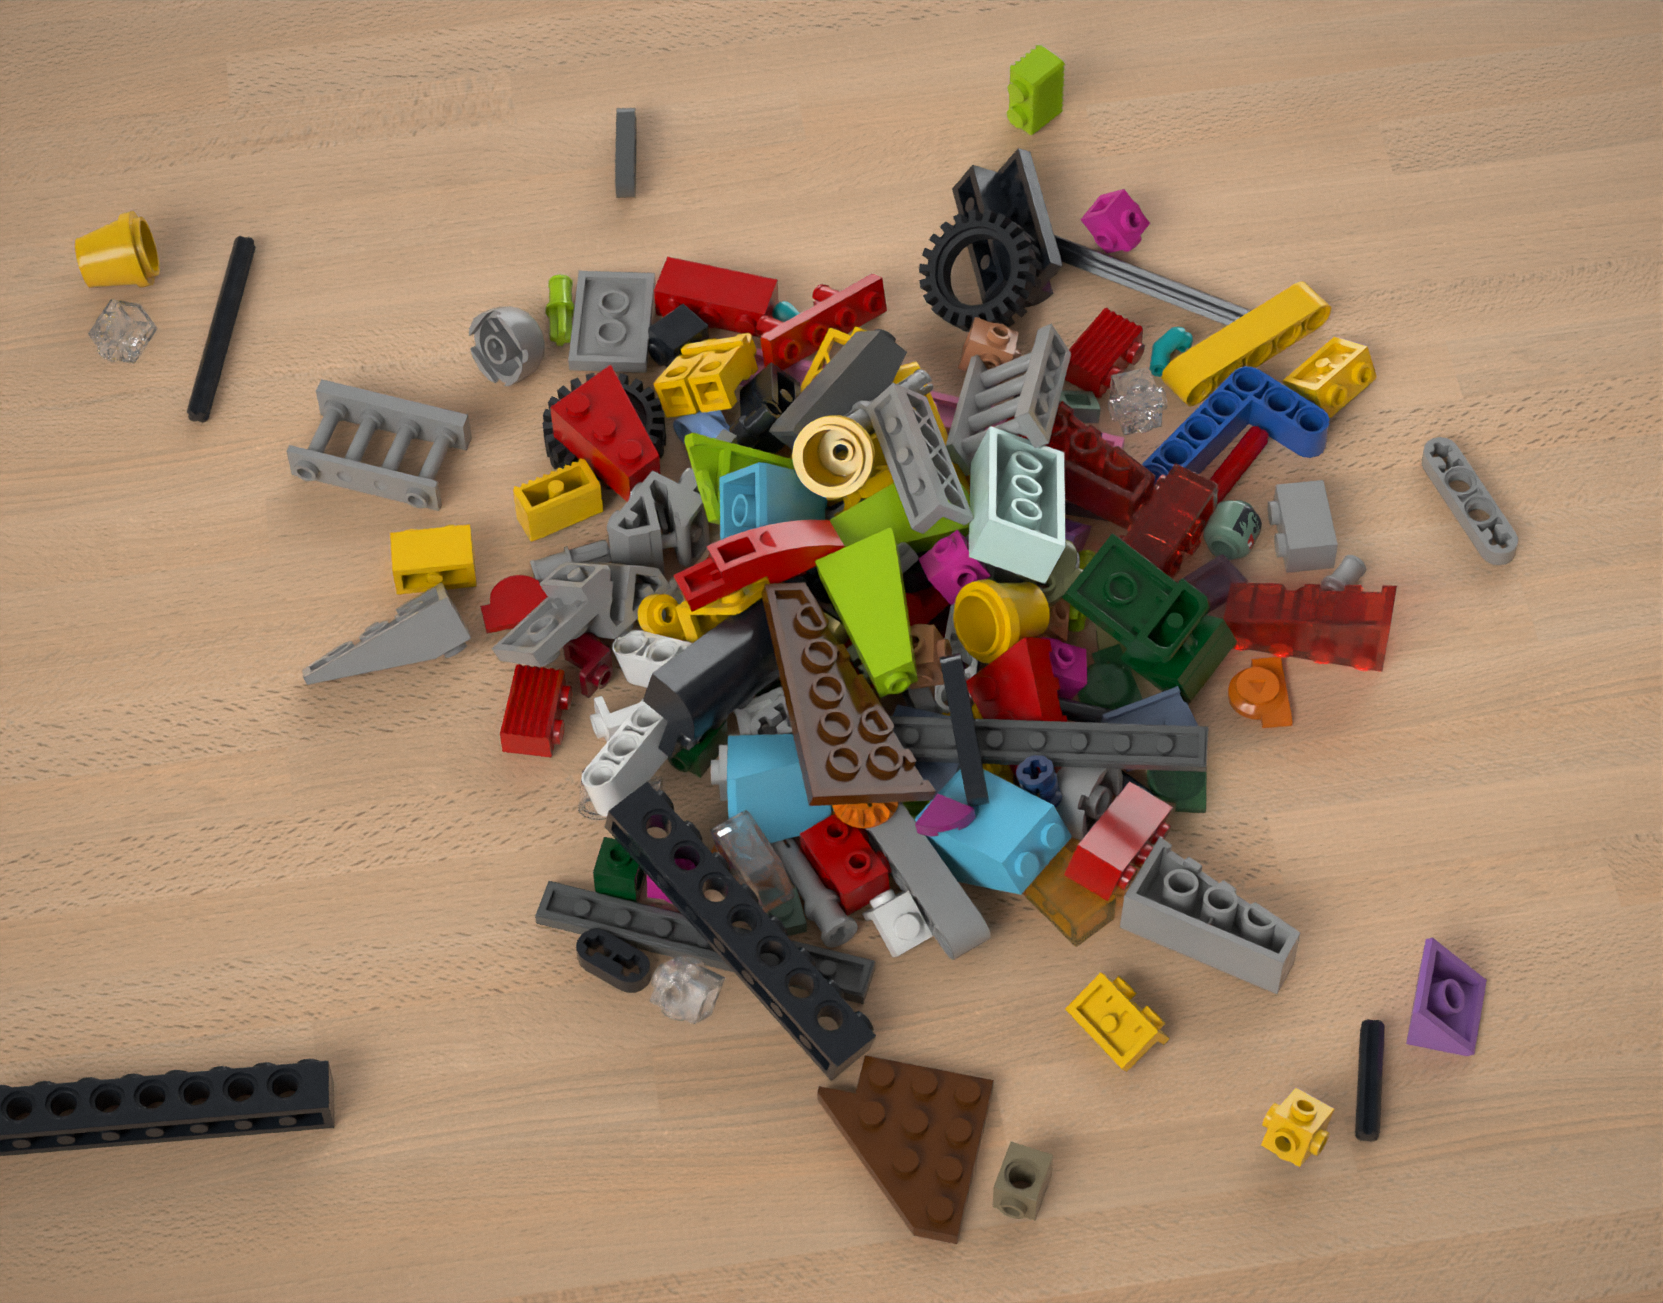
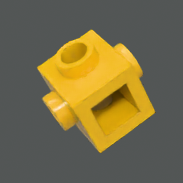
(1297, 1127)

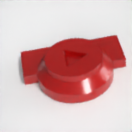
(511, 602)

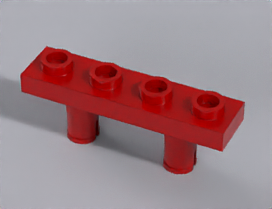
(802, 335)

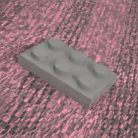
(612, 321)

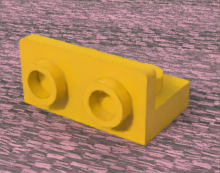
(1333, 375)
(1116, 1021)

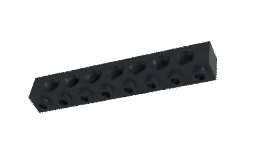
(829, 1049)
(176, 1118)

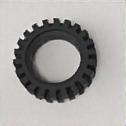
(948, 247)
(644, 403)

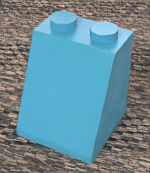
(763, 497)
(769, 784)
(1006, 840)

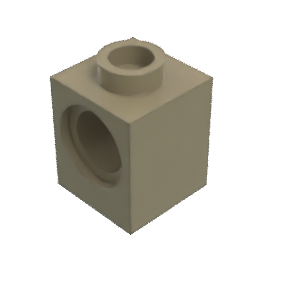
(1026, 1165)

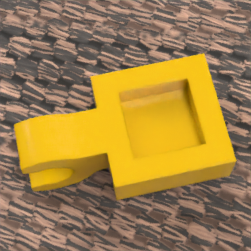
(879, 479)

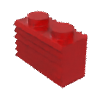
(1104, 351)
(534, 711)

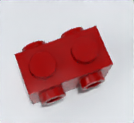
(846, 862)

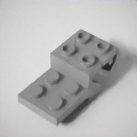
(667, 505)
(580, 600)

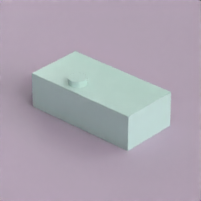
(1017, 505)

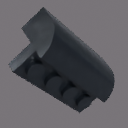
(1017, 195)
(713, 678)

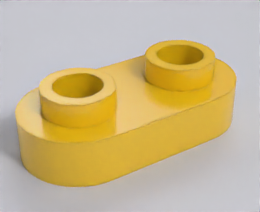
(651, 616)

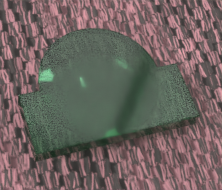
(1109, 681)
(1183, 788)

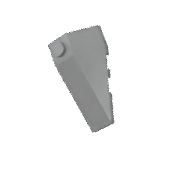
(419, 633)

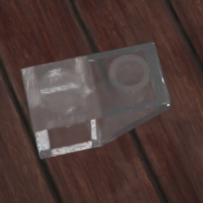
(753, 860)

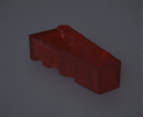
(1096, 473)
(1173, 519)
(1312, 623)

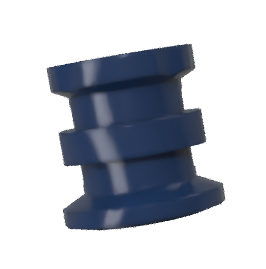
(1045, 782)

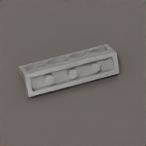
(917, 458)

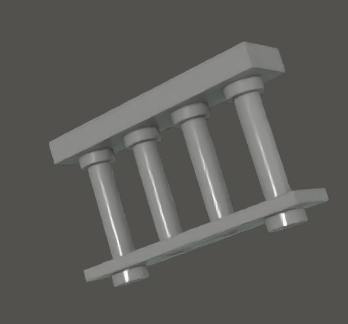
(1032, 410)
(389, 414)

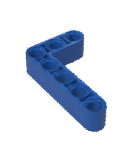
(1241, 400)

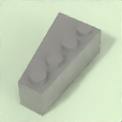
(1207, 920)

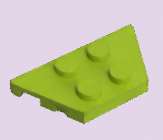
(716, 458)

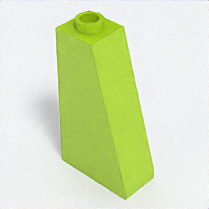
(886, 511)
(872, 605)

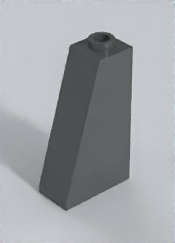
(854, 374)

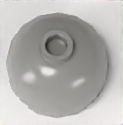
(506, 344)
(1086, 796)

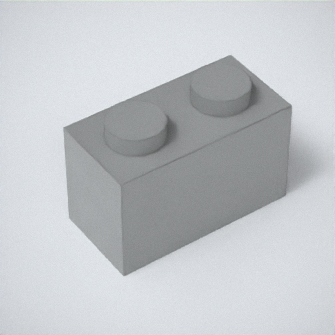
(1303, 526)

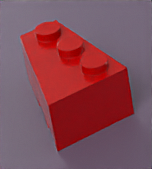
(606, 432)
(1019, 686)

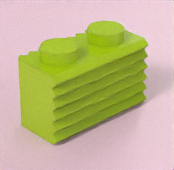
(1035, 89)

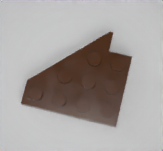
(916, 1138)

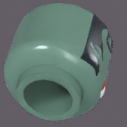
(1232, 529)

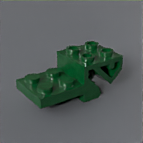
(1153, 616)

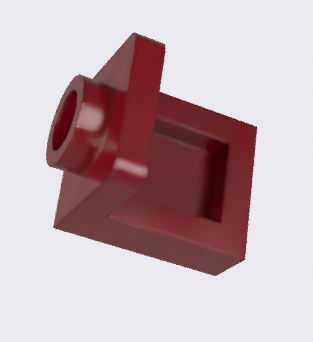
(593, 659)

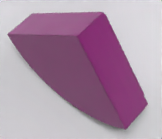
(944, 815)

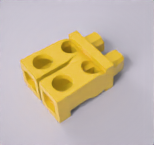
(706, 375)

